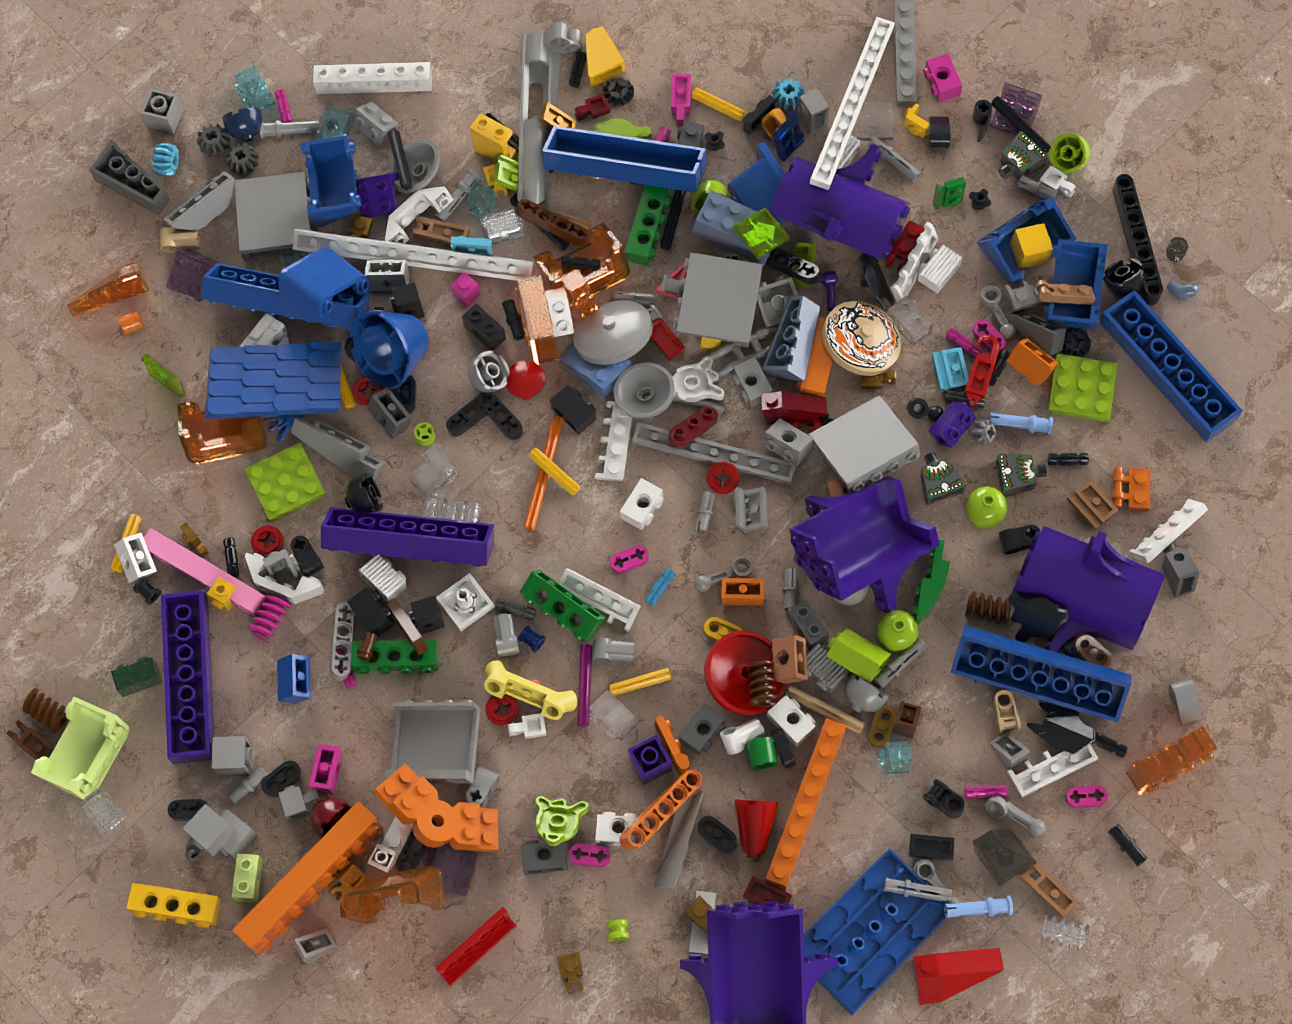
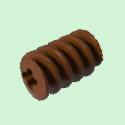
(988, 607)
(760, 684)
(44, 710)

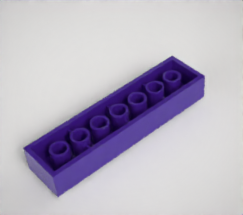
(407, 536)
(187, 676)

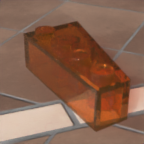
(536, 319)
(1171, 761)

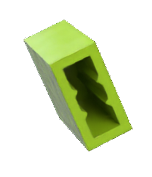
(857, 654)

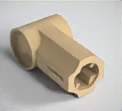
(172, 240)

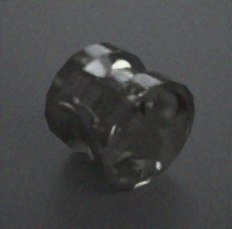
(1181, 247)

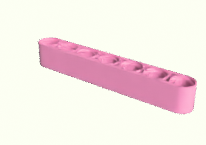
(201, 570)

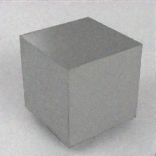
(162, 111)
(231, 756)
(208, 830)
(240, 839)

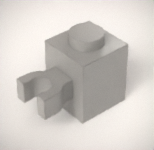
(295, 801)

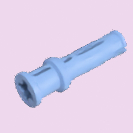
(1031, 423)
(989, 907)

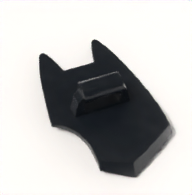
(875, 280)
(1063, 729)

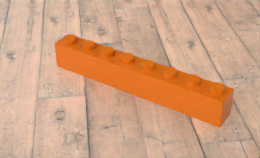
(805, 804)

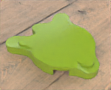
(623, 128)
(558, 821)

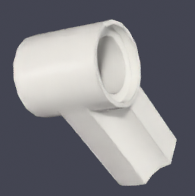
(735, 737)

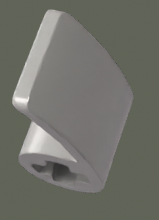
(1187, 701)

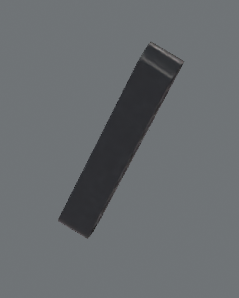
(1137, 230)

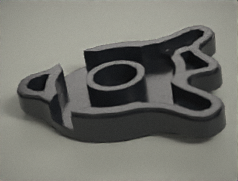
(1036, 615)

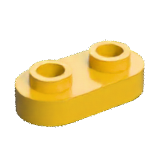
(723, 628)

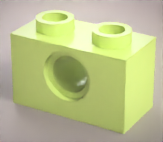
(247, 878)

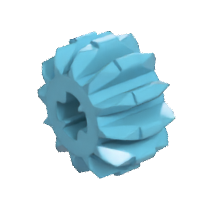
(788, 93)
(165, 159)

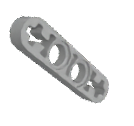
(341, 641)

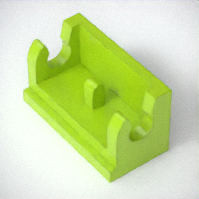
(807, 252)

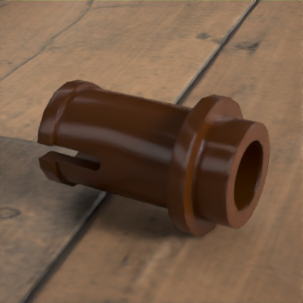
(366, 647)

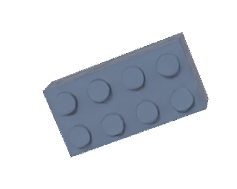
(717, 221)

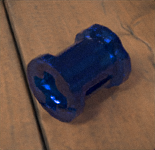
(531, 638)

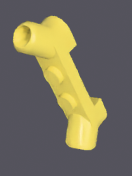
(551, 702)

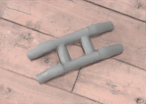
(735, 347)

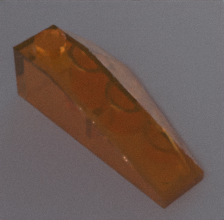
(116, 287)

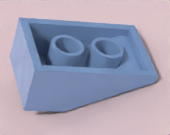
(598, 377)

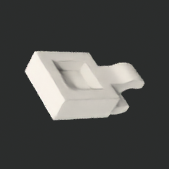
(1056, 180)
(531, 726)

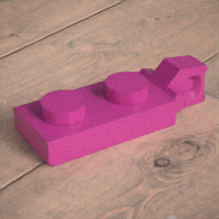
(680, 96)

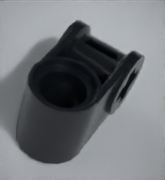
(1016, 539)
(307, 558)
(943, 799)

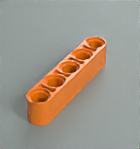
(652, 813)

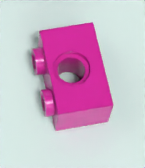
(942, 67)
(326, 769)

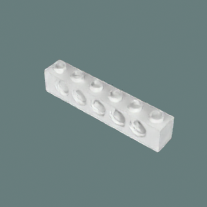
(372, 78)

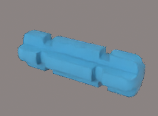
(660, 586)

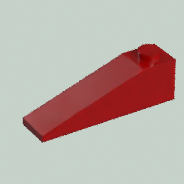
(949, 973)

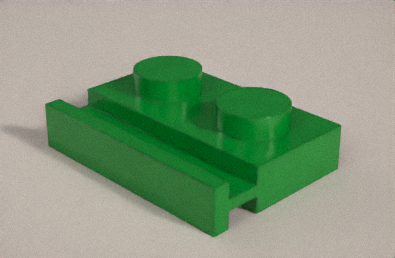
(950, 193)

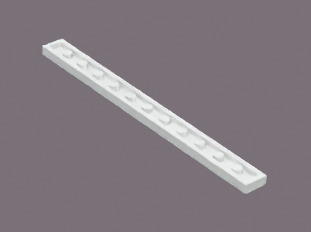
(852, 104)
(414, 255)

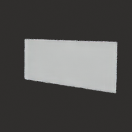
(699, 938)

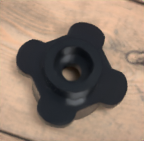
(714, 146)
(977, 204)

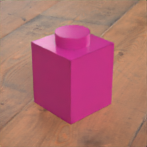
(465, 289)

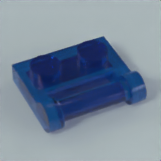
(785, 140)

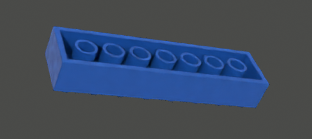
(261, 292)
(1170, 366)
(1041, 673)

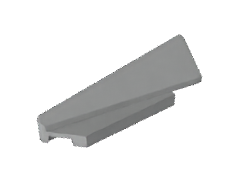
(338, 448)
(678, 843)

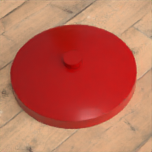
(728, 673)

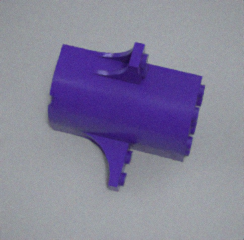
(845, 212)
(861, 542)
(1094, 582)
(757, 965)

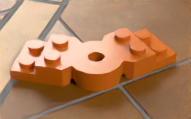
(417, 802)

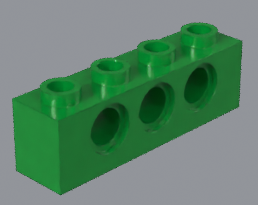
(639, 252)
(556, 593)
(385, 649)

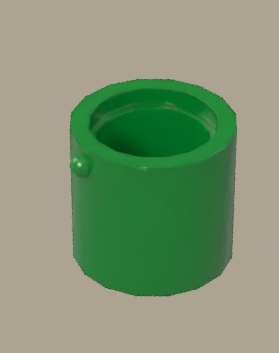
(761, 753)

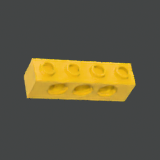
(142, 894)

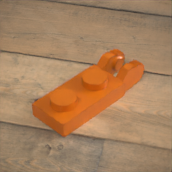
(671, 745)

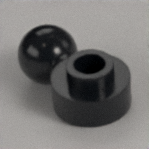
(933, 412)

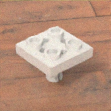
(461, 596)

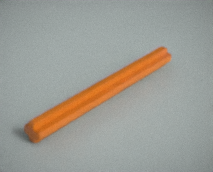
(542, 476)

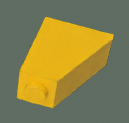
(602, 57)

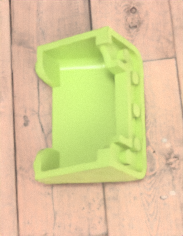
(83, 750)

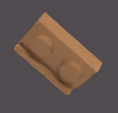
(1092, 505)

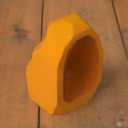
(773, 120)

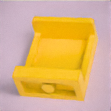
(491, 138)

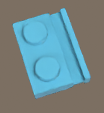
(472, 245)
(950, 369)

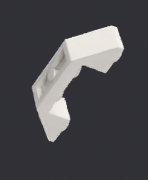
(412, 208)
(305, 590)
(386, 854)

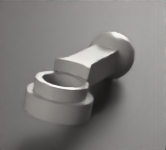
(1006, 329)
(704, 582)
(1035, 826)
(932, 877)

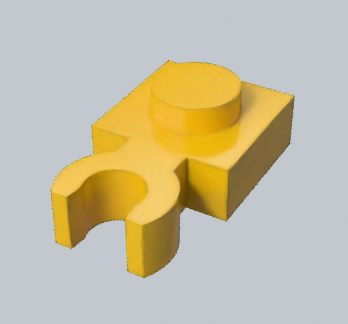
(489, 174)

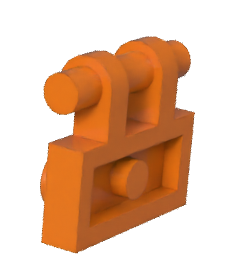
(1138, 488)

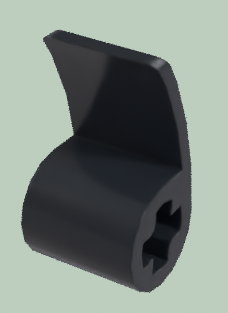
(982, 116)
(939, 132)

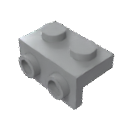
(373, 122)
(751, 509)
(281, 563)

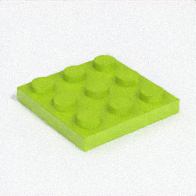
(1082, 387)
(285, 482)

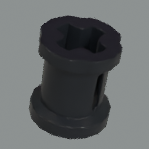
(146, 590)

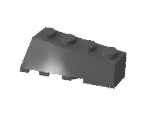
(127, 178)

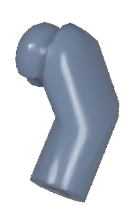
(1184, 291)

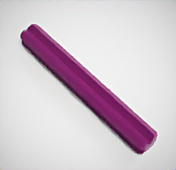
(584, 685)

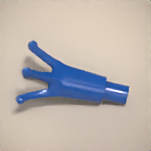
(285, 421)

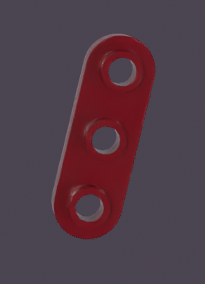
(692, 426)

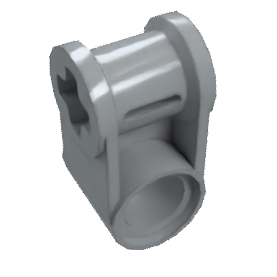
(483, 786)

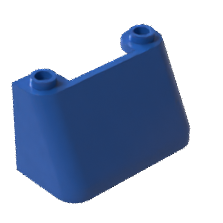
(331, 179)
(997, 243)
(1078, 265)
(313, 281)

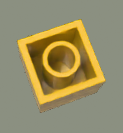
(1031, 246)

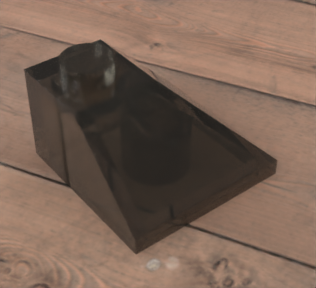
(1002, 854)

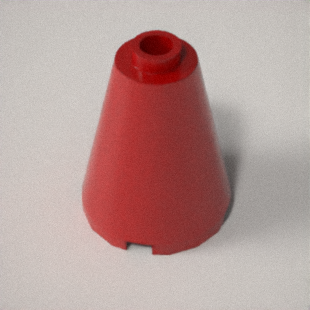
(755, 825)

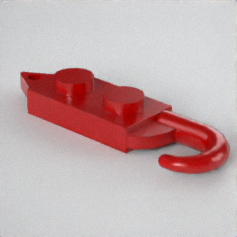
(982, 371)

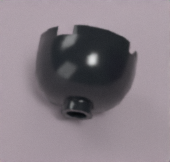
(1124, 277)
(363, 494)

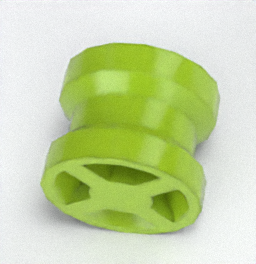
(424, 429)
(617, 930)

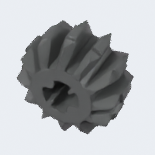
(213, 140)
(242, 159)

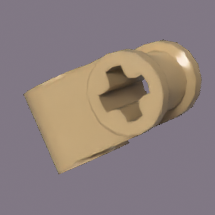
(1006, 716)

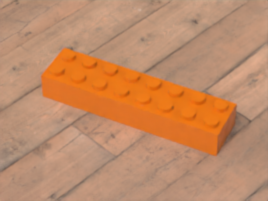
(308, 878)

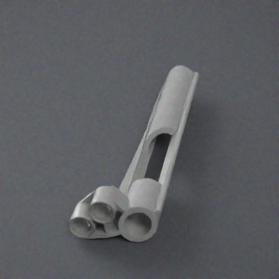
(540, 65)

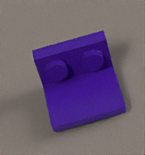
(377, 195)

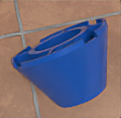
(388, 346)

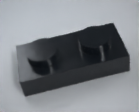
(754, 119)

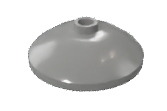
(422, 162)
(639, 382)

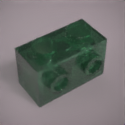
(136, 676)

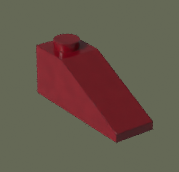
(792, 406)

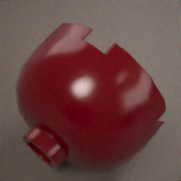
(327, 814)

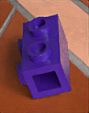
(952, 424)

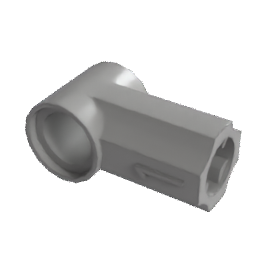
(506, 639)
(607, 650)

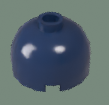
(243, 124)

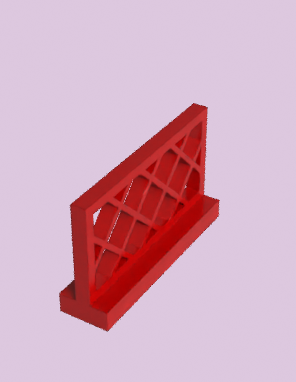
(476, 947)

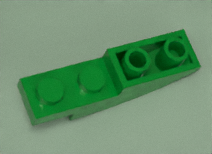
(931, 589)

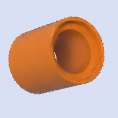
(131, 323)

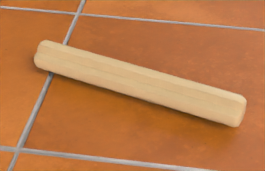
(825, 709)

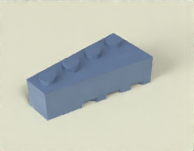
(793, 340)

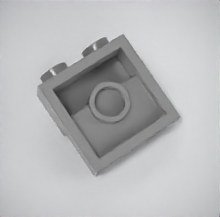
(774, 298)

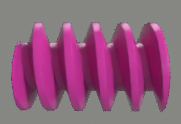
(268, 617)

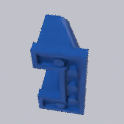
(759, 182)

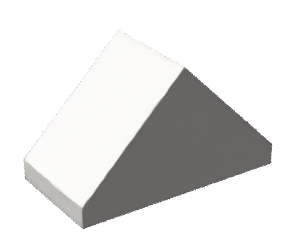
(1009, 750)
(314, 945)

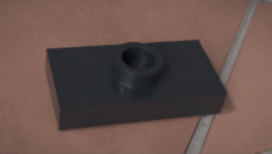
(931, 847)

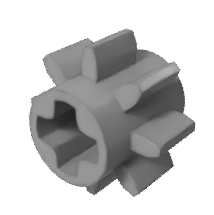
(982, 432)

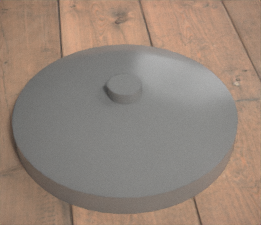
(613, 332)

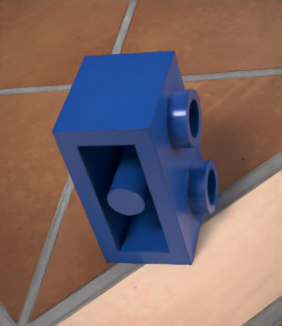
(293, 678)

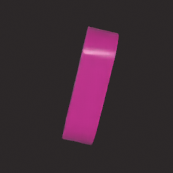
(990, 330)
(631, 563)
(1086, 791)
(590, 850)

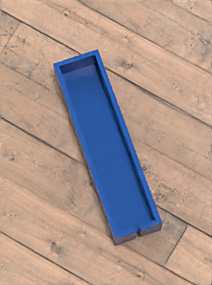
(624, 158)

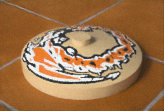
(861, 338)

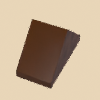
(906, 719)

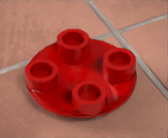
(525, 379)

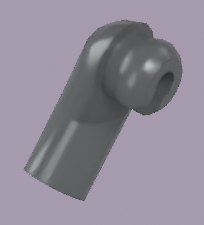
(192, 851)

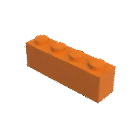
(819, 366)

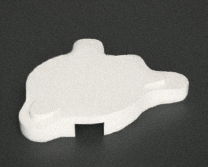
(696, 382)

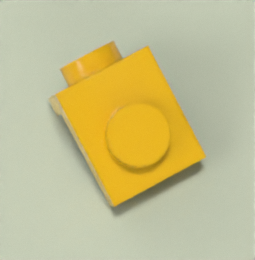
(914, 123)
(221, 593)

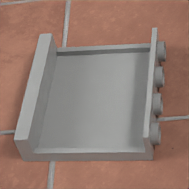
(271, 211)
(718, 298)
(865, 444)
(437, 740)

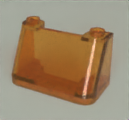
(602, 246)
(218, 438)
(412, 886)

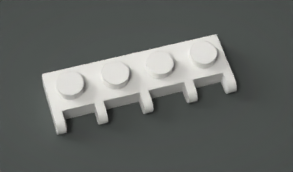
(918, 256)
(617, 445)
(1168, 532)
(601, 598)
(1050, 770)

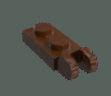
(32, 742)

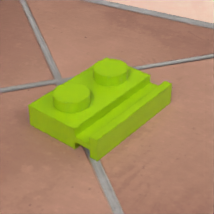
(506, 172)

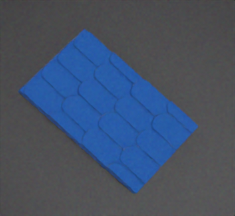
(273, 380)
(872, 931)

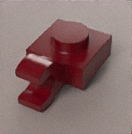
(595, 106)

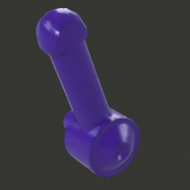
(830, 279)

